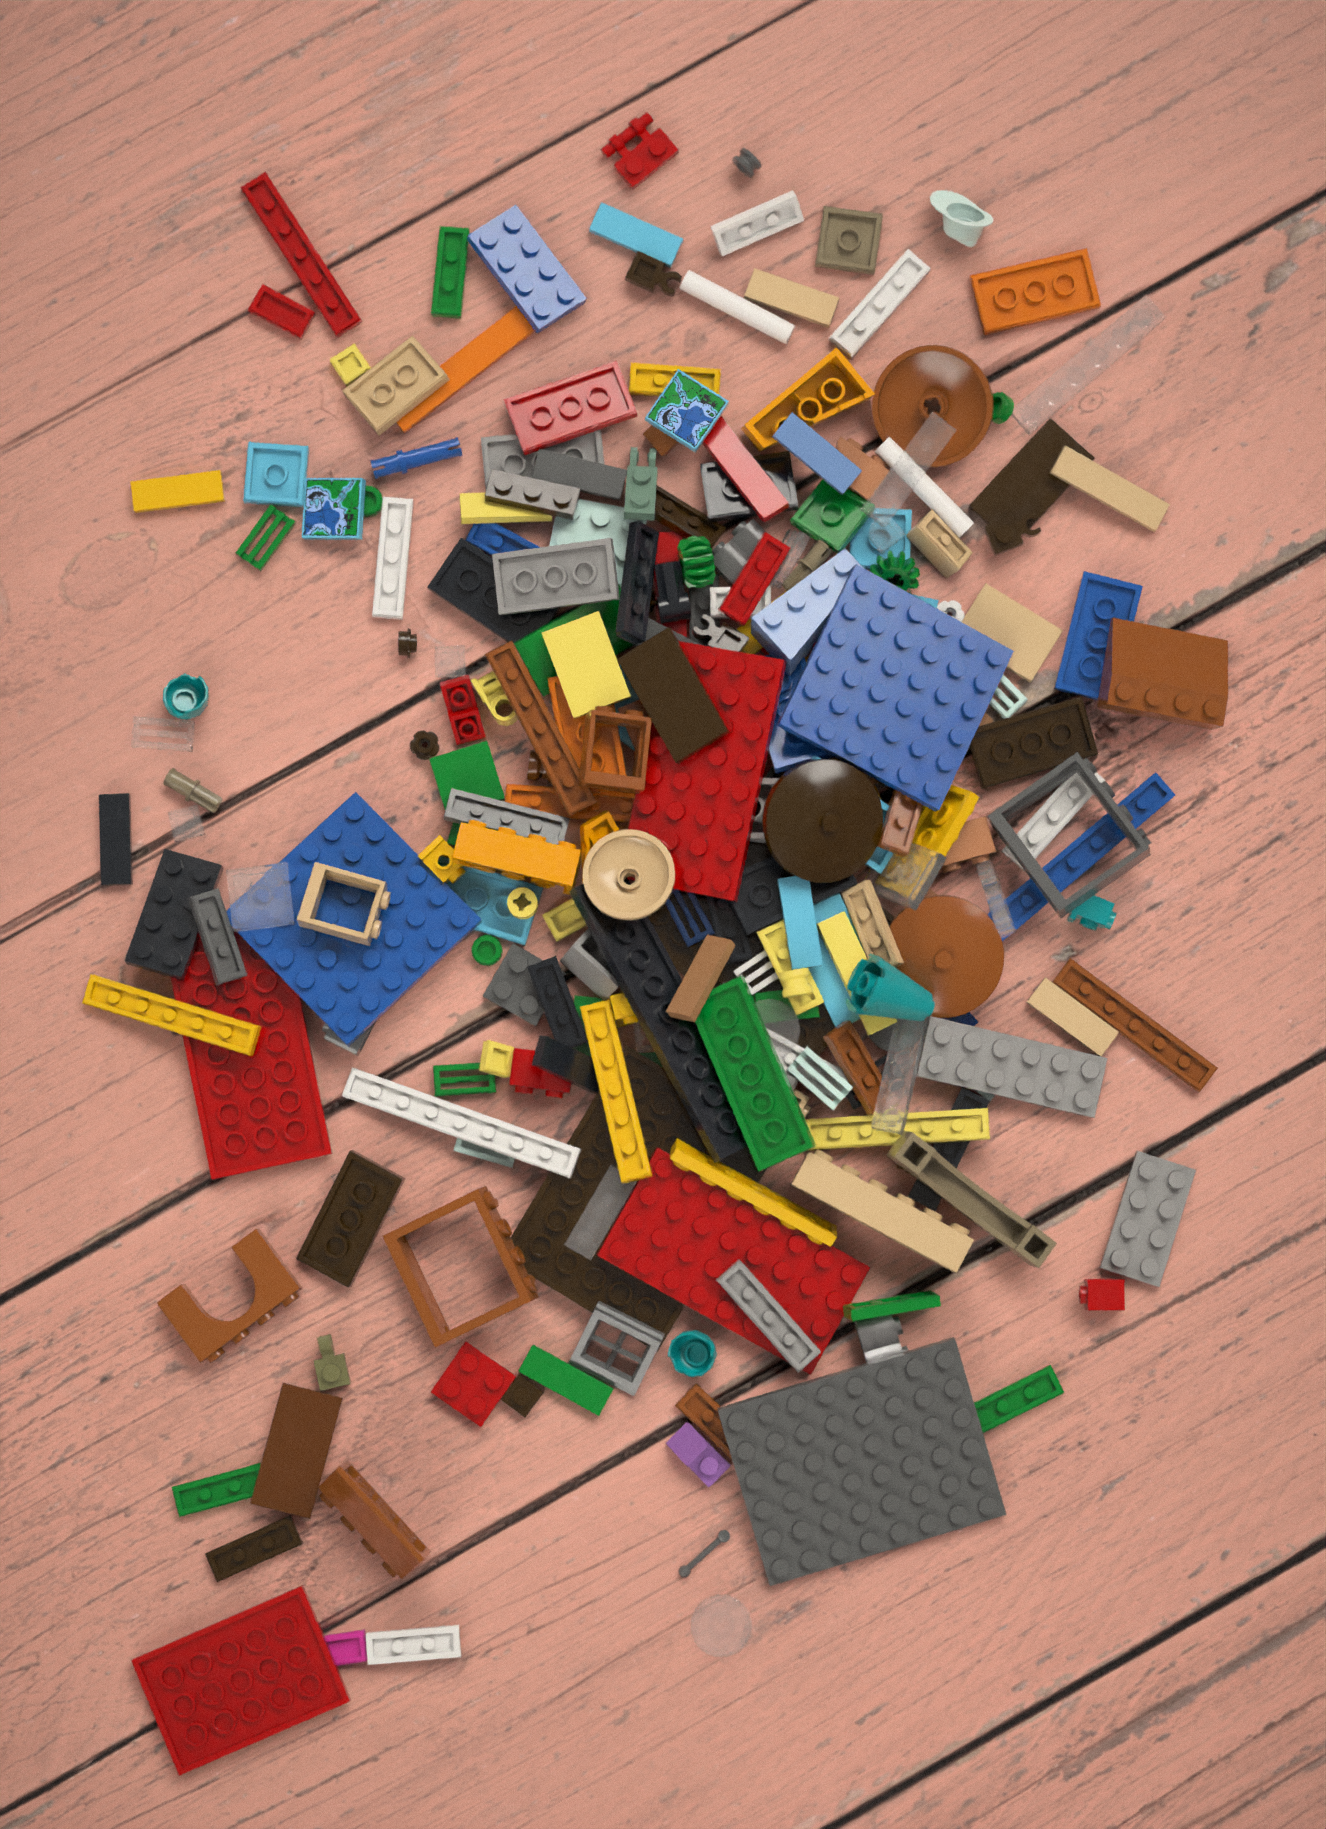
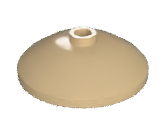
(626, 855)

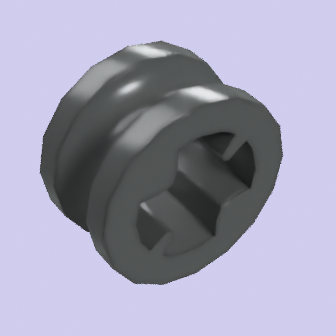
(746, 162)

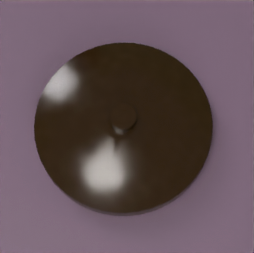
(822, 820)

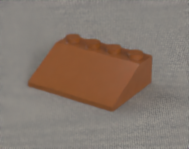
(1165, 674)
(374, 1519)

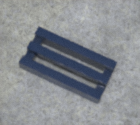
(698, 935)

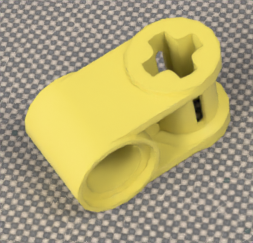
(493, 696)

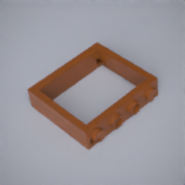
(418, 1287)

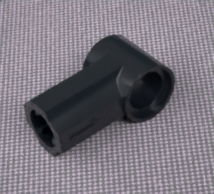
(672, 598)

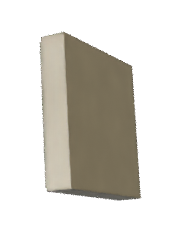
(849, 240)

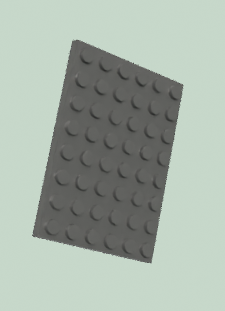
(861, 1461)

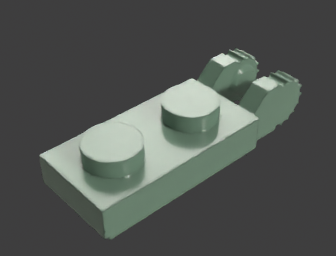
(641, 487)

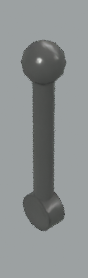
(685, 1570)

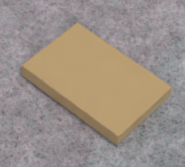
(395, 385)
(1015, 628)

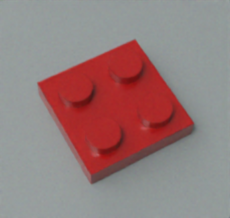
(473, 1384)

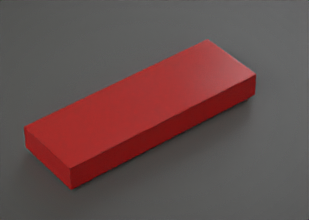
(754, 578)

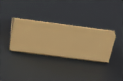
(939, 544)

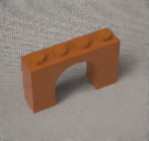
(209, 1335)

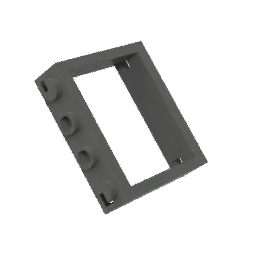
(1104, 794)

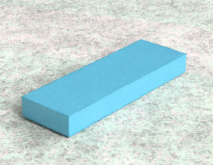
(635, 234)
(799, 922)

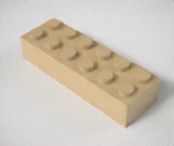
(881, 1211)

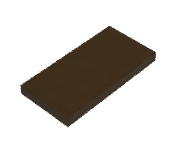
(1025, 481)
(673, 695)
(1032, 742)
(350, 1218)

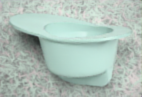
(960, 216)

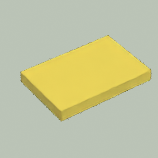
(586, 664)

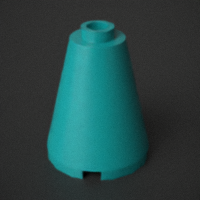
(887, 992)

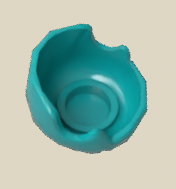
(186, 697)
(692, 1353)

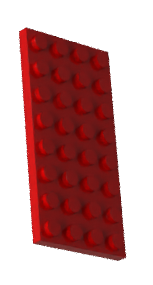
(710, 800)
(262, 1105)
(688, 1233)

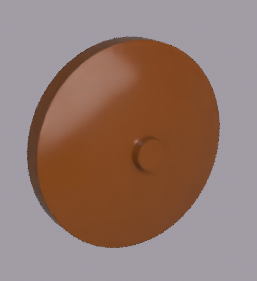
(937, 382)
(950, 952)

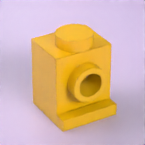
(430, 858)
(622, 1010)

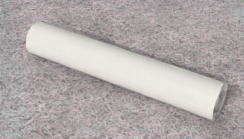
(737, 307)
(929, 492)

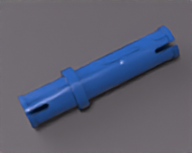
(415, 458)

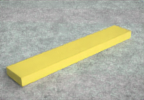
(929, 1126)

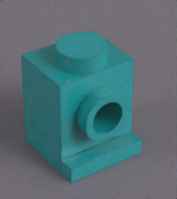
(1094, 913)

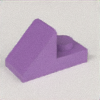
(698, 1454)

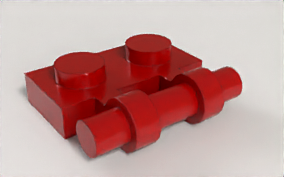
(646, 157)

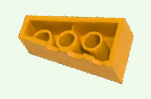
(815, 397)
(517, 855)

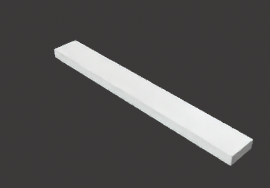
(461, 1122)

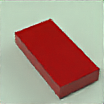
(281, 311)

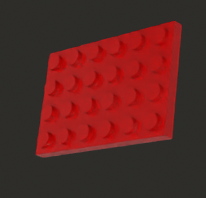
(241, 1680)

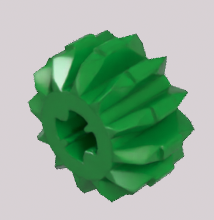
(696, 561)
(897, 565)

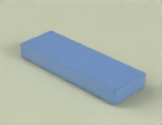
(817, 453)

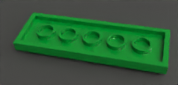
(752, 1075)

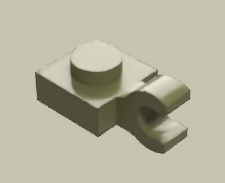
(331, 1368)

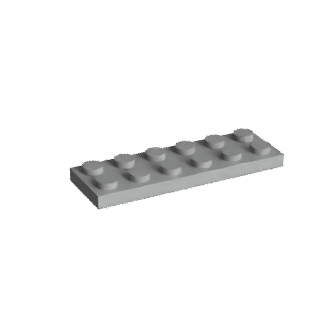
(1011, 1067)

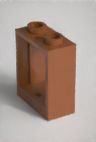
(614, 782)

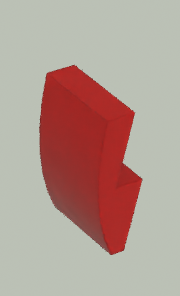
(462, 709)

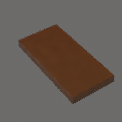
(296, 1450)

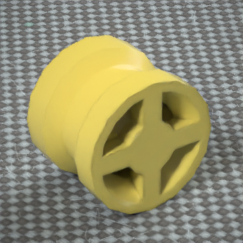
(521, 907)
(795, 983)

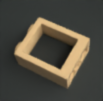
(313, 896)

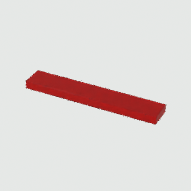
(301, 254)

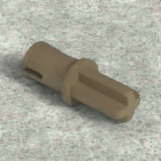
(808, 564)
(192, 790)

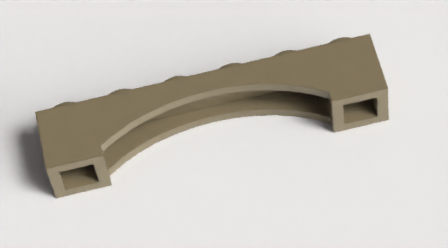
(970, 1199)

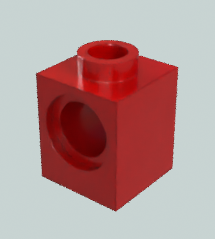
(1102, 1294)

